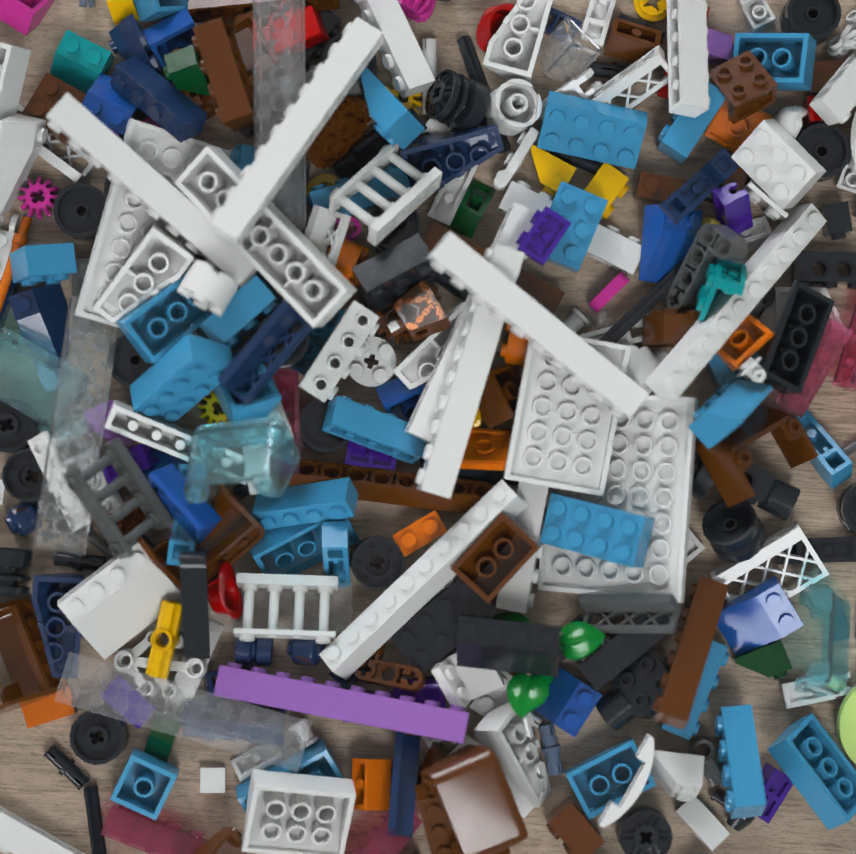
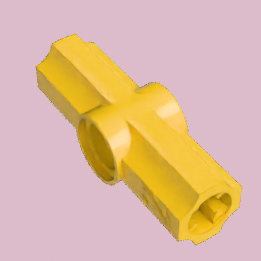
(160, 654)

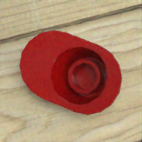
(490, 23)
(224, 593)

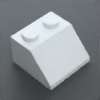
(678, 774)

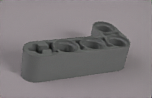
(710, 243)

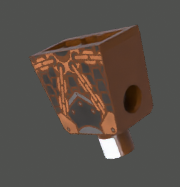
(419, 314)

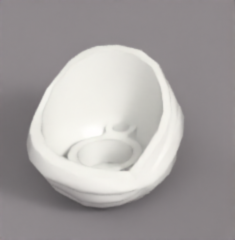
(791, 119)

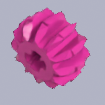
(417, 9)
(38, 188)

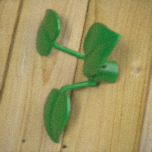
(531, 691)

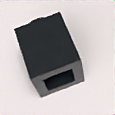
(838, 220)

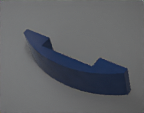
(699, 186)

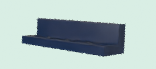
(261, 350)
(403, 785)

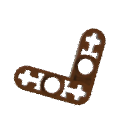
(379, 667)

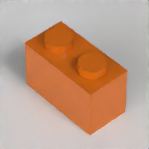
(419, 533)
(371, 783)

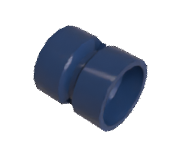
(258, 651)

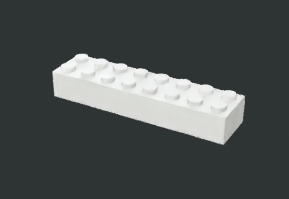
(272, 244)

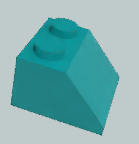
(80, 61)

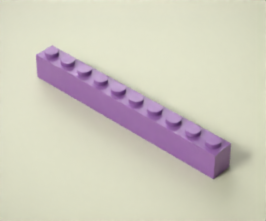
(342, 704)

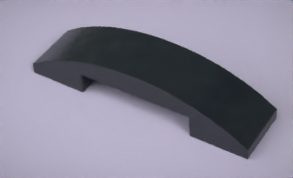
(364, 151)
(827, 548)

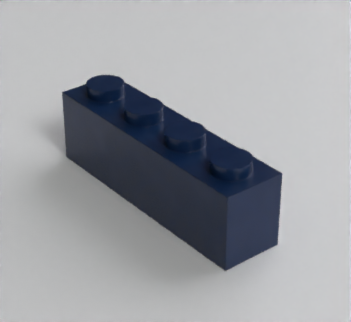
(158, 99)

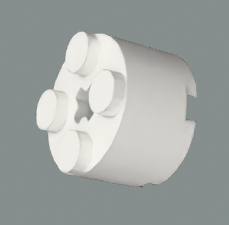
(513, 107)
(208, 288)
(379, 373)

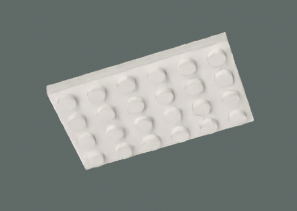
(559, 429)

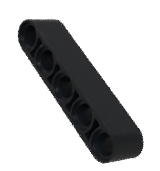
(195, 604)

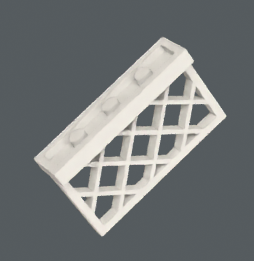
(773, 546)

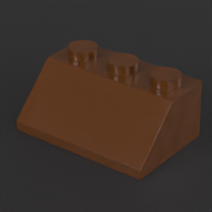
(496, 557)

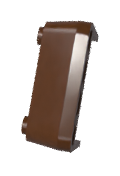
(732, 457)
(226, 542)
(23, 657)

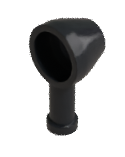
(737, 824)

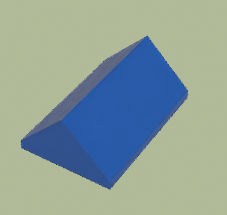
(195, 518)

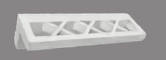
(630, 75)
(58, 163)
(322, 234)

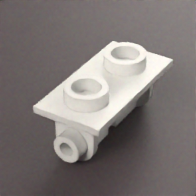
(752, 371)

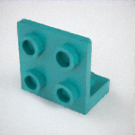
(725, 275)

